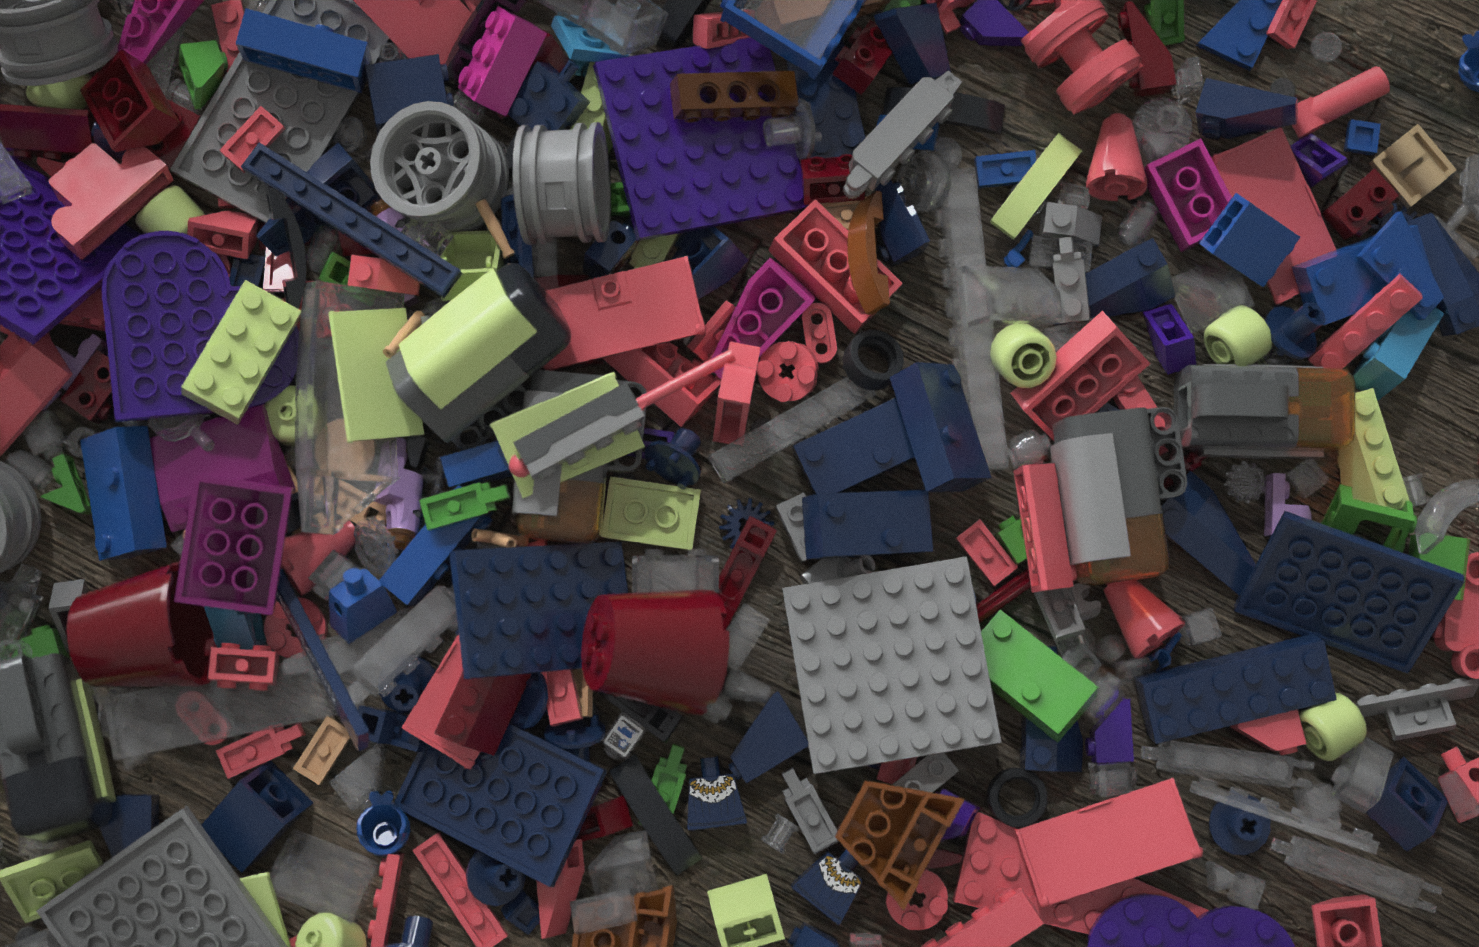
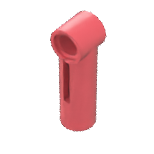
(1340, 100)

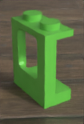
(1347, 513)

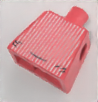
(1461, 784)

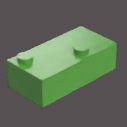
(1034, 677)

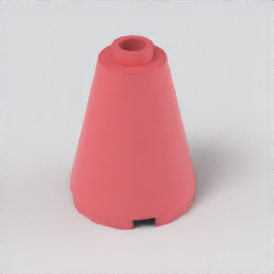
(1116, 162)
(307, 551)
(1141, 616)

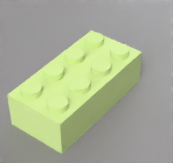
(241, 352)

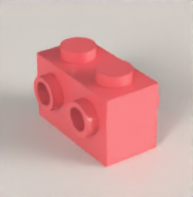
(243, 666)

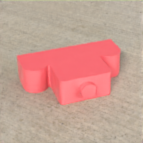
(103, 194)
(736, 393)

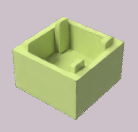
(474, 255)

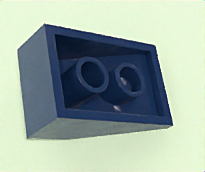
(1238, 110)

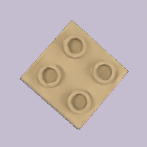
(1413, 166)

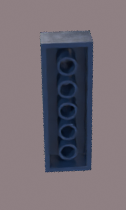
(1235, 688)

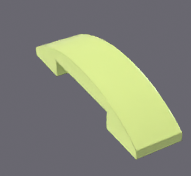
(1035, 186)

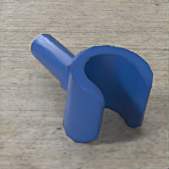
(1014, 258)
(1163, 654)

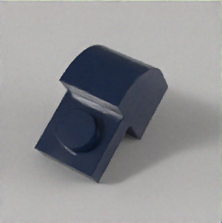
(386, 728)

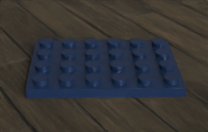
(1348, 592)
(529, 604)
(510, 805)

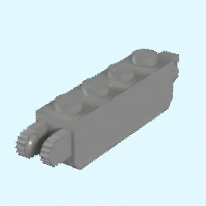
(899, 133)

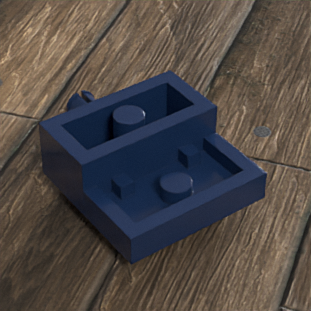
(548, 98)

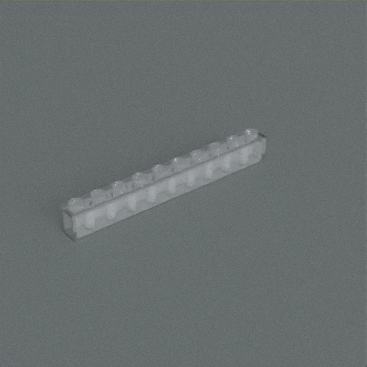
(980, 382)

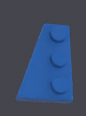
(1241, 32)
(1397, 252)

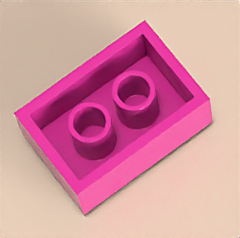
(501, 60)
(1187, 192)

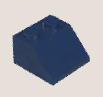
(1408, 806)

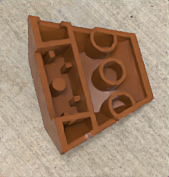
(896, 833)
(653, 929)

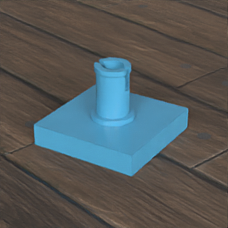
(580, 45)

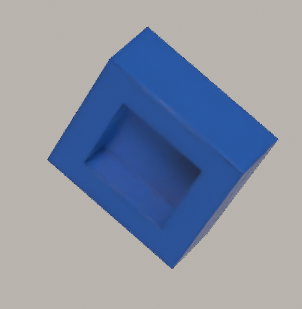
(1362, 137)

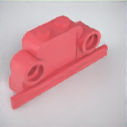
(1460, 625)

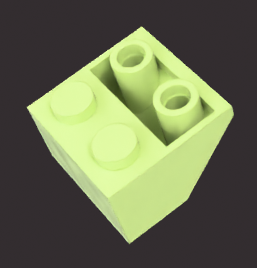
(746, 913)

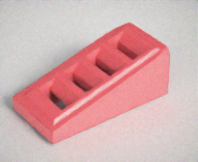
(706, 31)

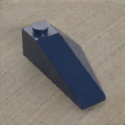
(711, 258)
(1130, 282)
(1206, 532)

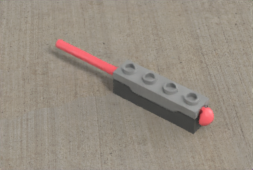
(596, 424)

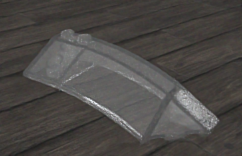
(334, 475)

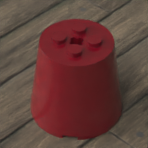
(139, 634)
(657, 648)

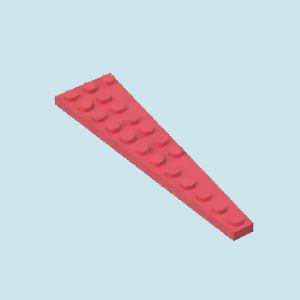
(996, 863)

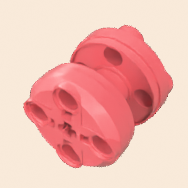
(1069, 35)

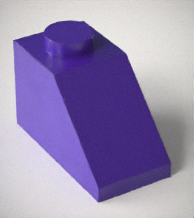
(991, 24)
(1170, 338)
(1112, 736)

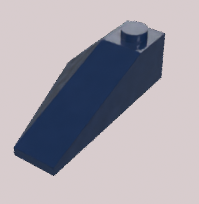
(336, 171)
(901, 231)
(1454, 276)
(1044, 754)

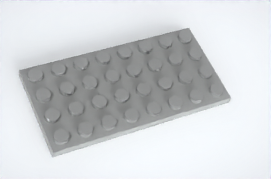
(303, 105)

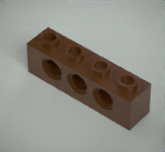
(777, 85)

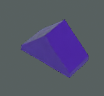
(1317, 159)

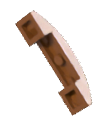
(861, 247)

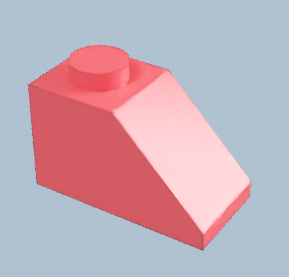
(226, 232)
(380, 275)
(1276, 732)

